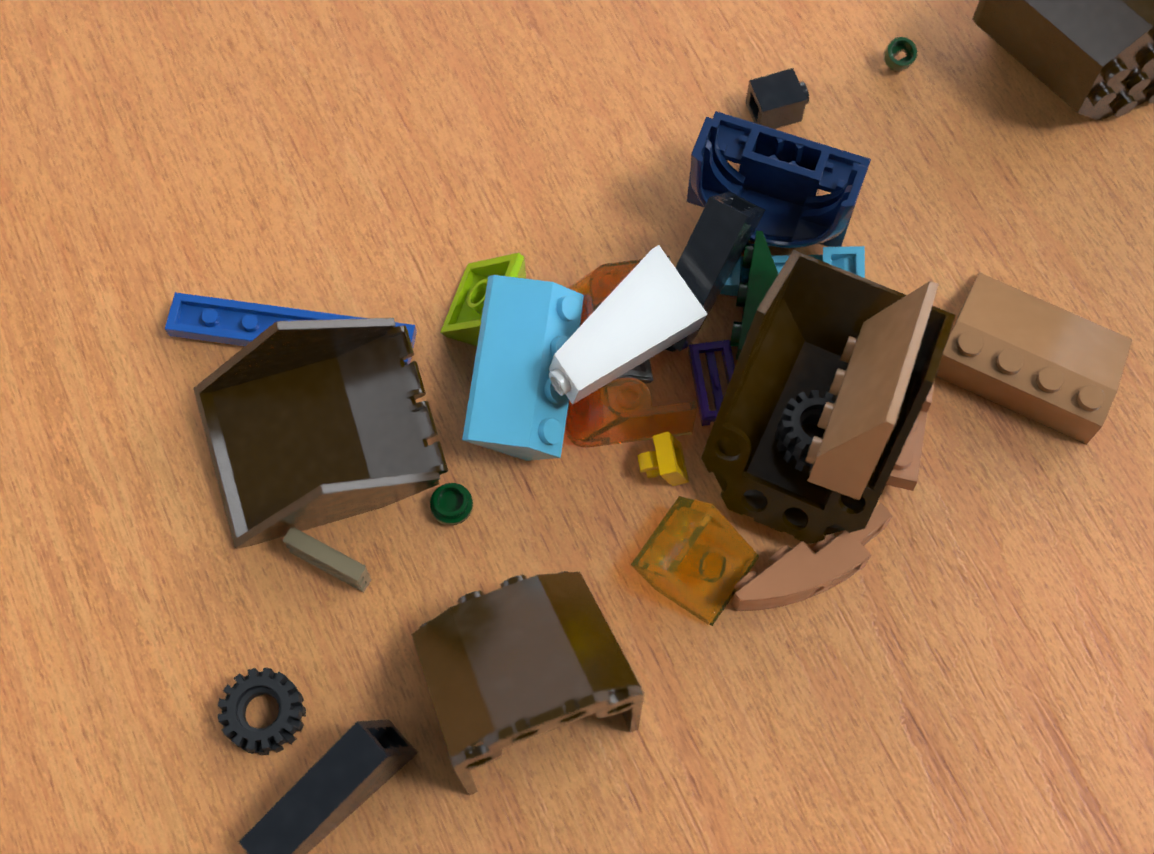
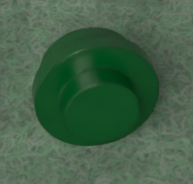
(451, 504)

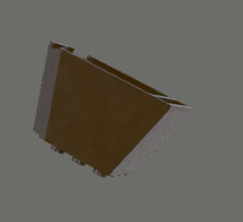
(1083, 50)

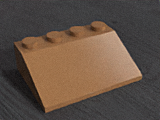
(1035, 359)
(869, 394)

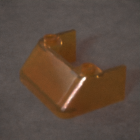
(624, 406)

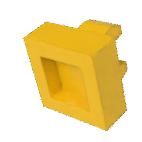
(665, 460)

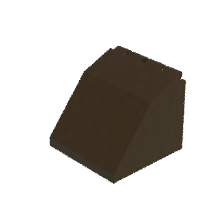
(317, 426)

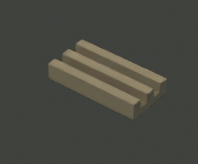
(327, 559)

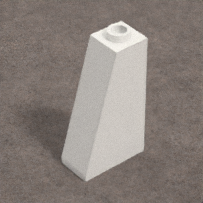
(630, 326)

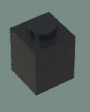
(777, 99)

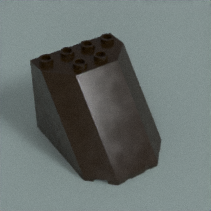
(794, 350)
(522, 666)

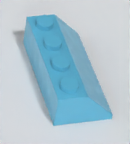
(510, 393)

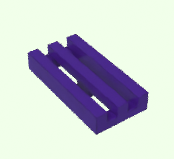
(709, 348)

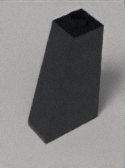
(715, 249)
(331, 789)

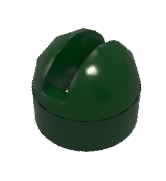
(894, 48)

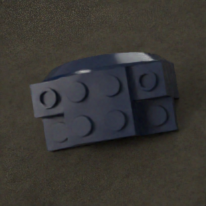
(779, 176)

